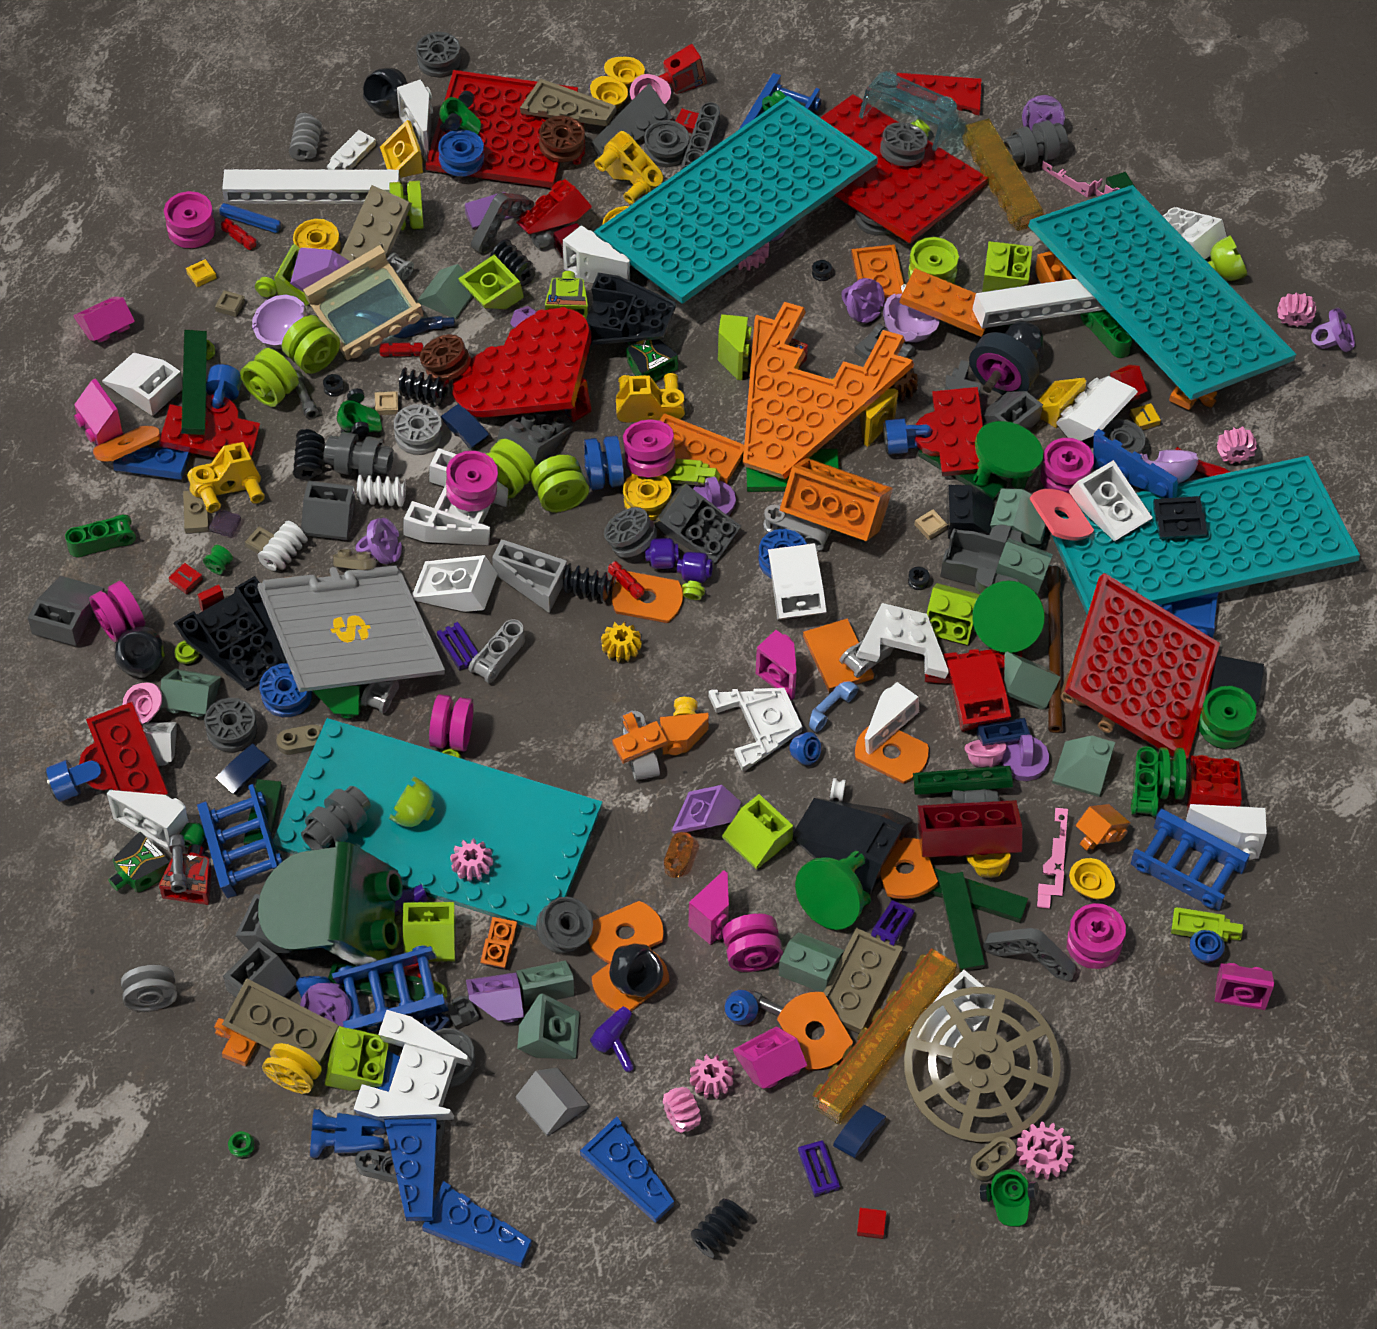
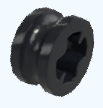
(827, 272)
(333, 379)
(916, 584)

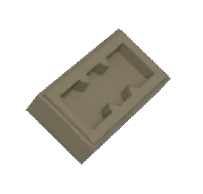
(194, 514)

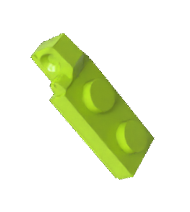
(691, 472)
(1188, 922)

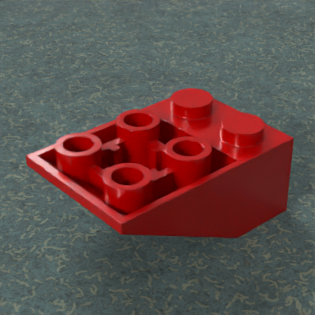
(559, 207)
(978, 691)
(1214, 782)

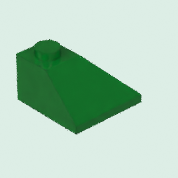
(342, 700)

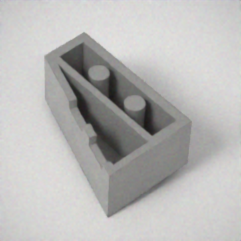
(530, 572)

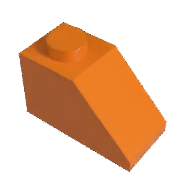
(683, 731)

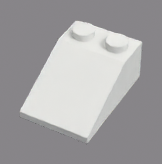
(416, 107)
(1110, 501)
(456, 583)
(151, 814)
(1235, 825)

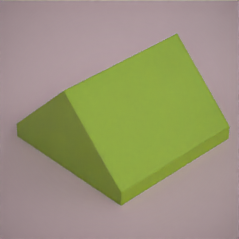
(284, 276)

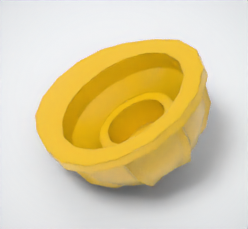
(624, 69)
(609, 90)
(989, 865)
(1092, 878)

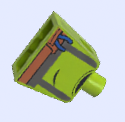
(567, 293)

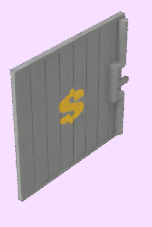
(349, 628)

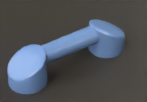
(845, 690)

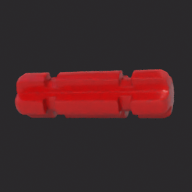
(238, 234)
(401, 349)
(626, 580)

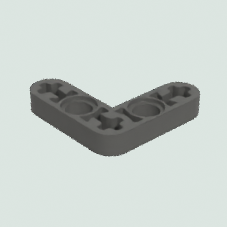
(501, 206)
(1033, 942)
(376, 1156)

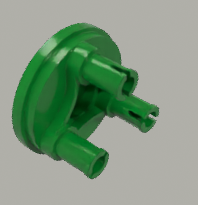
(1007, 451)
(1008, 616)
(832, 891)

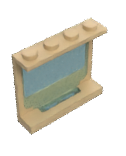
(363, 303)

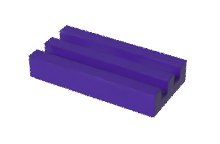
(450, 631)
(886, 934)
(824, 1188)

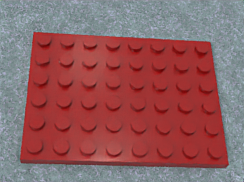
(896, 196)

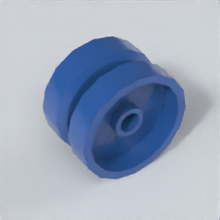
(601, 463)

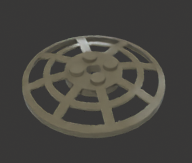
(977, 1080)

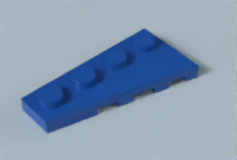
(1134, 468)
(414, 1162)

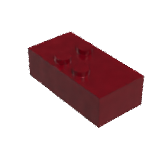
(969, 828)

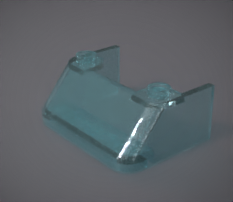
(914, 99)

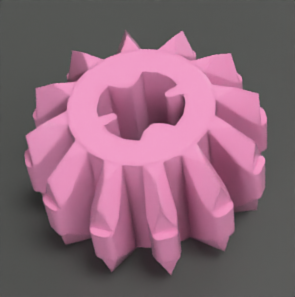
(1296, 309)
(1236, 445)
(473, 867)
(720, 1072)
(681, 1109)

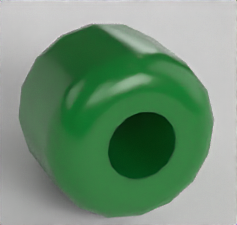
(193, 834)

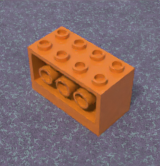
(836, 499)

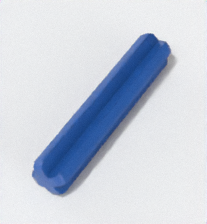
(250, 217)

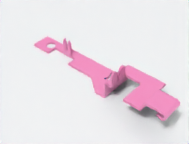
(1079, 186)
(1058, 853)

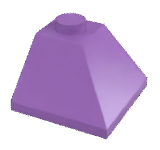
(314, 265)
(706, 809)
(497, 996)

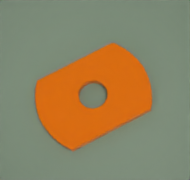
(138, 438)
(662, 609)
(911, 759)
(912, 884)
(639, 916)
(612, 997)
(815, 1008)

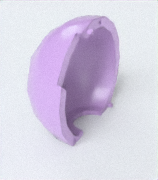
(276, 317)
(907, 321)
(1176, 462)

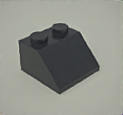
(968, 509)

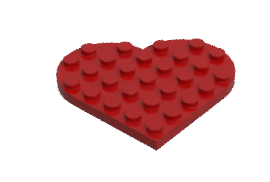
(532, 371)

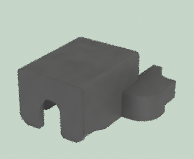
(975, 556)

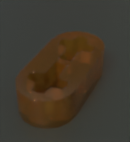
(683, 856)

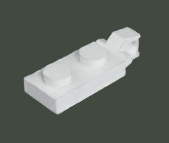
(352, 152)

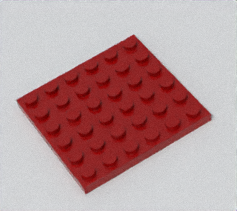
(507, 135)
(1142, 666)

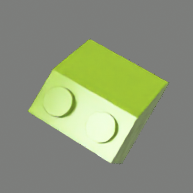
(492, 284)

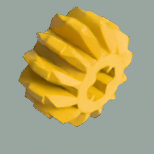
(621, 641)

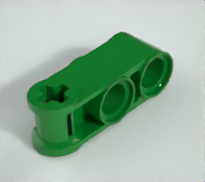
(1108, 332)
(100, 536)
(1145, 797)

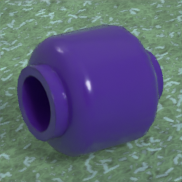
(662, 553)
(695, 567)

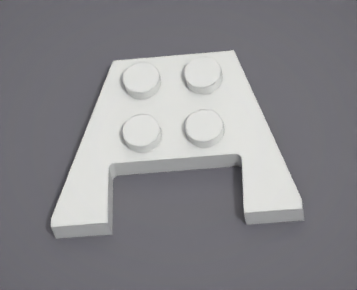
(906, 631)
(768, 716)

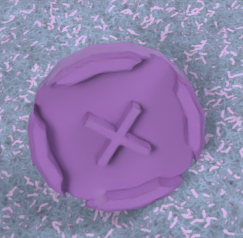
(1042, 109)
(864, 300)
(1337, 330)
(718, 494)
(381, 541)
(1026, 757)
(328, 1001)

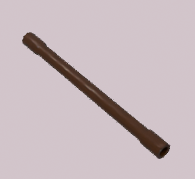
(1055, 713)

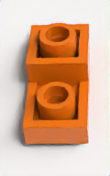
(499, 942)

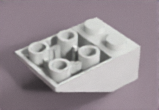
(1197, 229)
(588, 255)
(145, 382)
(796, 581)
(963, 1003)

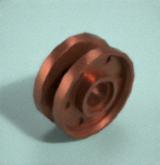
(561, 138)
(445, 357)

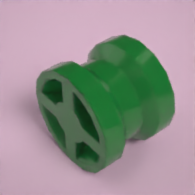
(770, 101)
(218, 559)

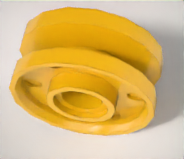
(317, 235)
(647, 493)
(291, 1068)

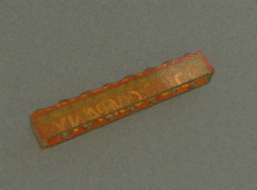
(884, 1036)

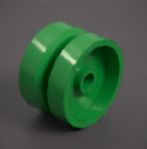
(1227, 717)

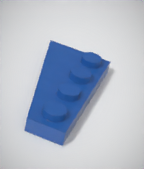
(621, 1163)
(475, 1227)

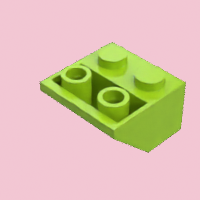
(1006, 266)
(734, 344)
(951, 613)
(758, 832)
(432, 926)
(356, 1060)

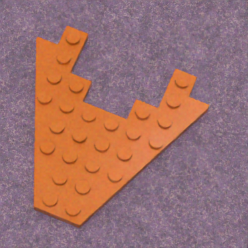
(799, 411)

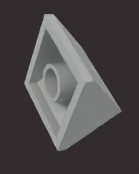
(550, 1099)

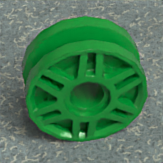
(1171, 773)

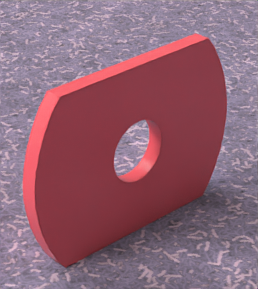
(1073, 528)

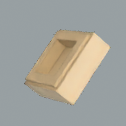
(386, 403)
(931, 524)

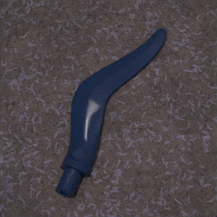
(424, 324)

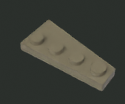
(555, 100)

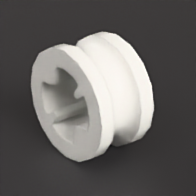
(837, 789)

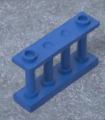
(811, 103)
(215, 838)
(1201, 841)
(430, 1005)

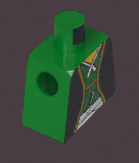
(651, 358)
(138, 865)

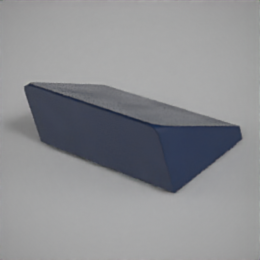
(1002, 731)

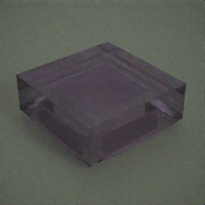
(225, 523)

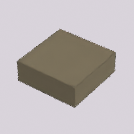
(230, 303)
(258, 540)

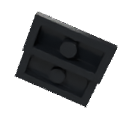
(1179, 517)
(1239, 674)

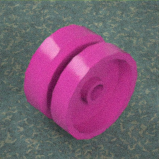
(189, 219)
(649, 448)
(1065, 463)
(471, 481)
(116, 610)
(451, 723)
(1096, 936)
(752, 942)

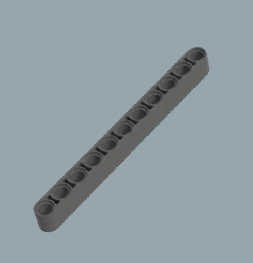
(700, 143)

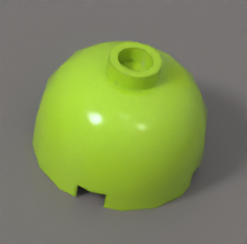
(1227, 260)
(414, 804)

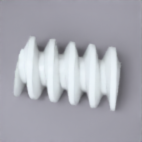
(381, 491)
(282, 546)

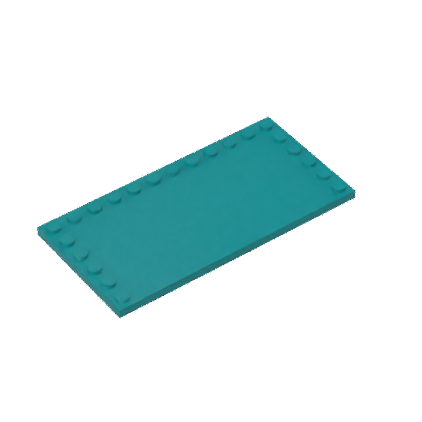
(735, 198)
(1162, 292)
(1258, 528)
(528, 825)

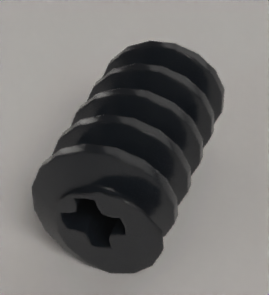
(514, 261)
(423, 388)
(308, 454)
(588, 583)
(717, 1225)

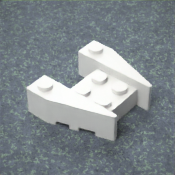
(446, 521)
(420, 1075)

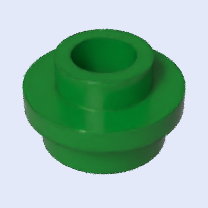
(241, 1137)

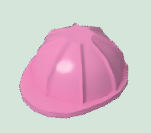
(659, 85)
(146, 698)
(985, 756)

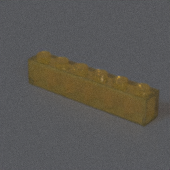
(1003, 173)

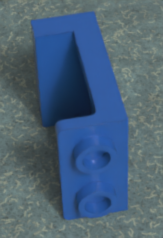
(1198, 612)

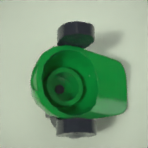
(457, 116)
(357, 418)
(1010, 1196)

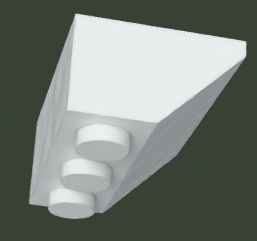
(1095, 407)
(162, 740)

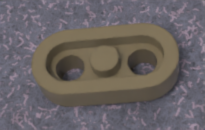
(359, 560)
(300, 741)
(992, 1159)

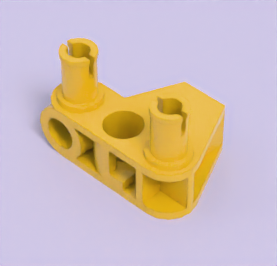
(628, 161)
(643, 400)
(230, 464)

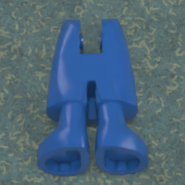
(348, 1135)

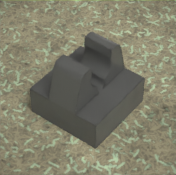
(462, 1012)

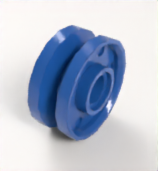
(461, 152)
(776, 539)
(282, 702)

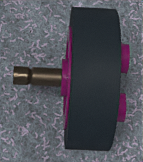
(1003, 364)

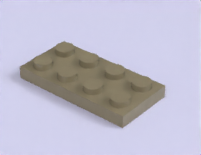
(376, 224)
(861, 978)
(275, 1019)

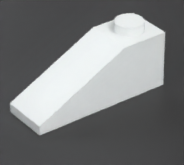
(893, 711)

